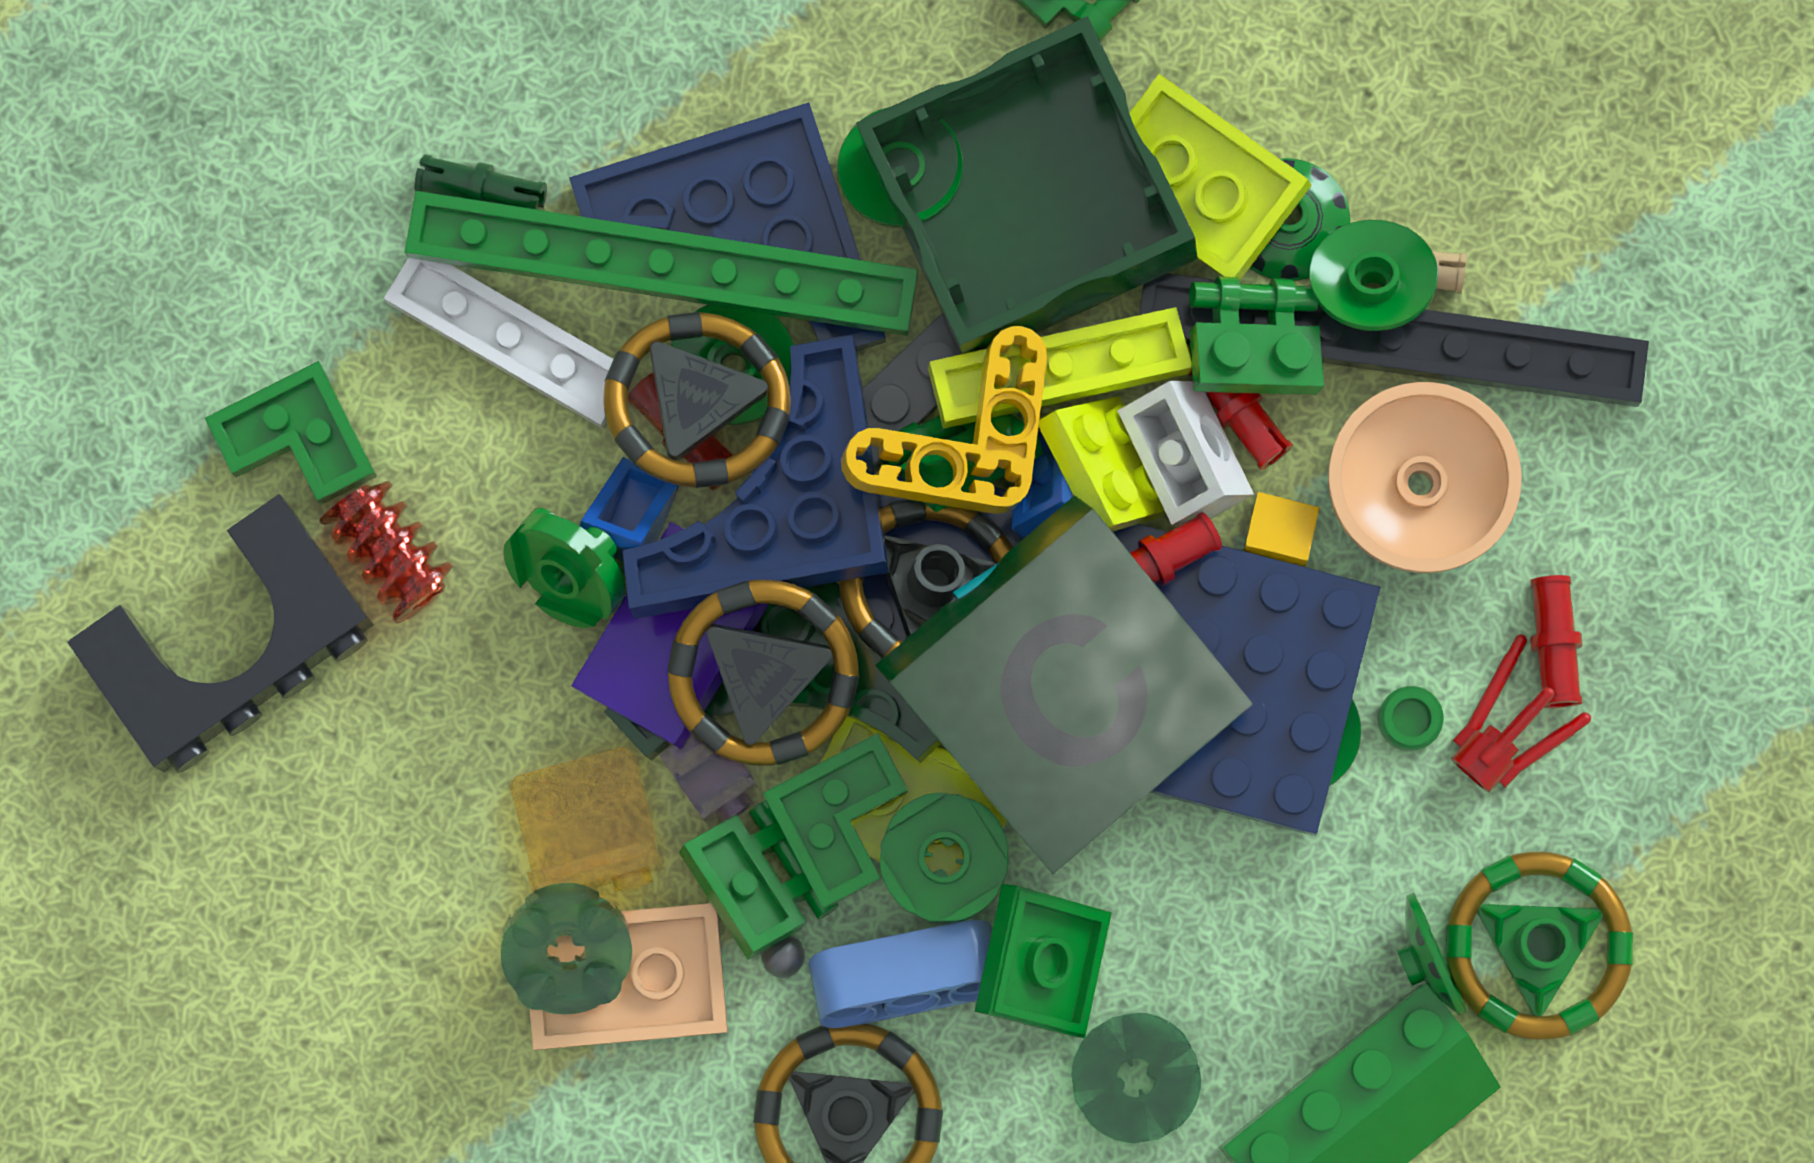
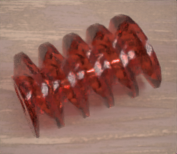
(388, 549)

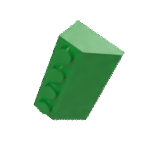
(1376, 1095)

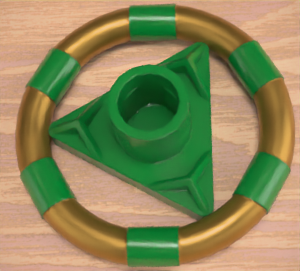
(1539, 945)

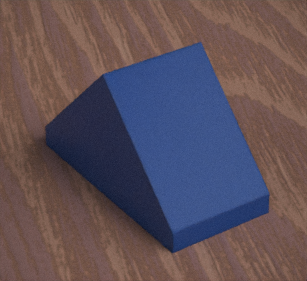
(631, 507)

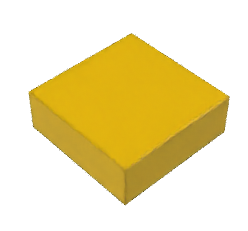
(1281, 529)

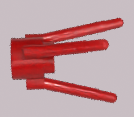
(1488, 754)

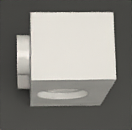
(1185, 452)

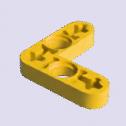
(988, 448)

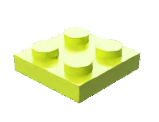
(1102, 462)

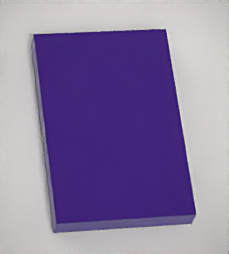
(632, 661)

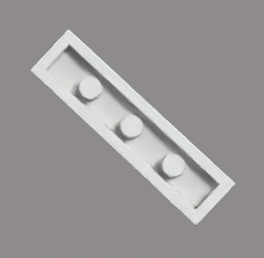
(503, 335)

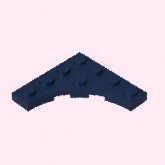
(741, 184)
(794, 512)

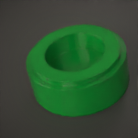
(1410, 718)

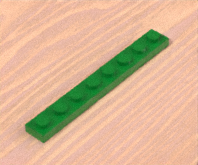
(661, 263)

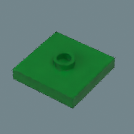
(1043, 961)

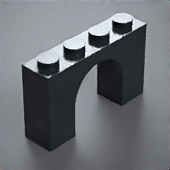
(179, 716)

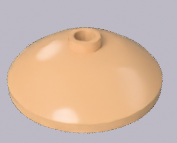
(1451, 442)

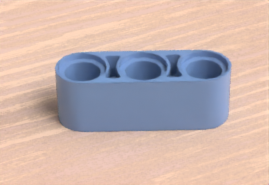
(900, 974)

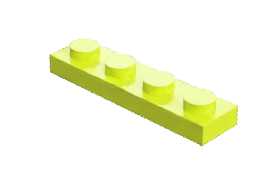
(1077, 364)

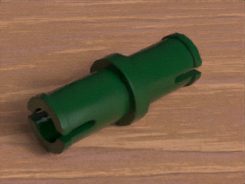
(478, 183)

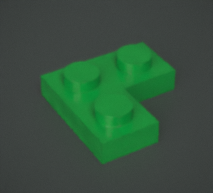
(297, 416)
(819, 811)

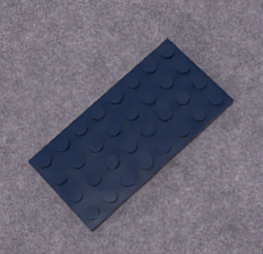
(1279, 633)

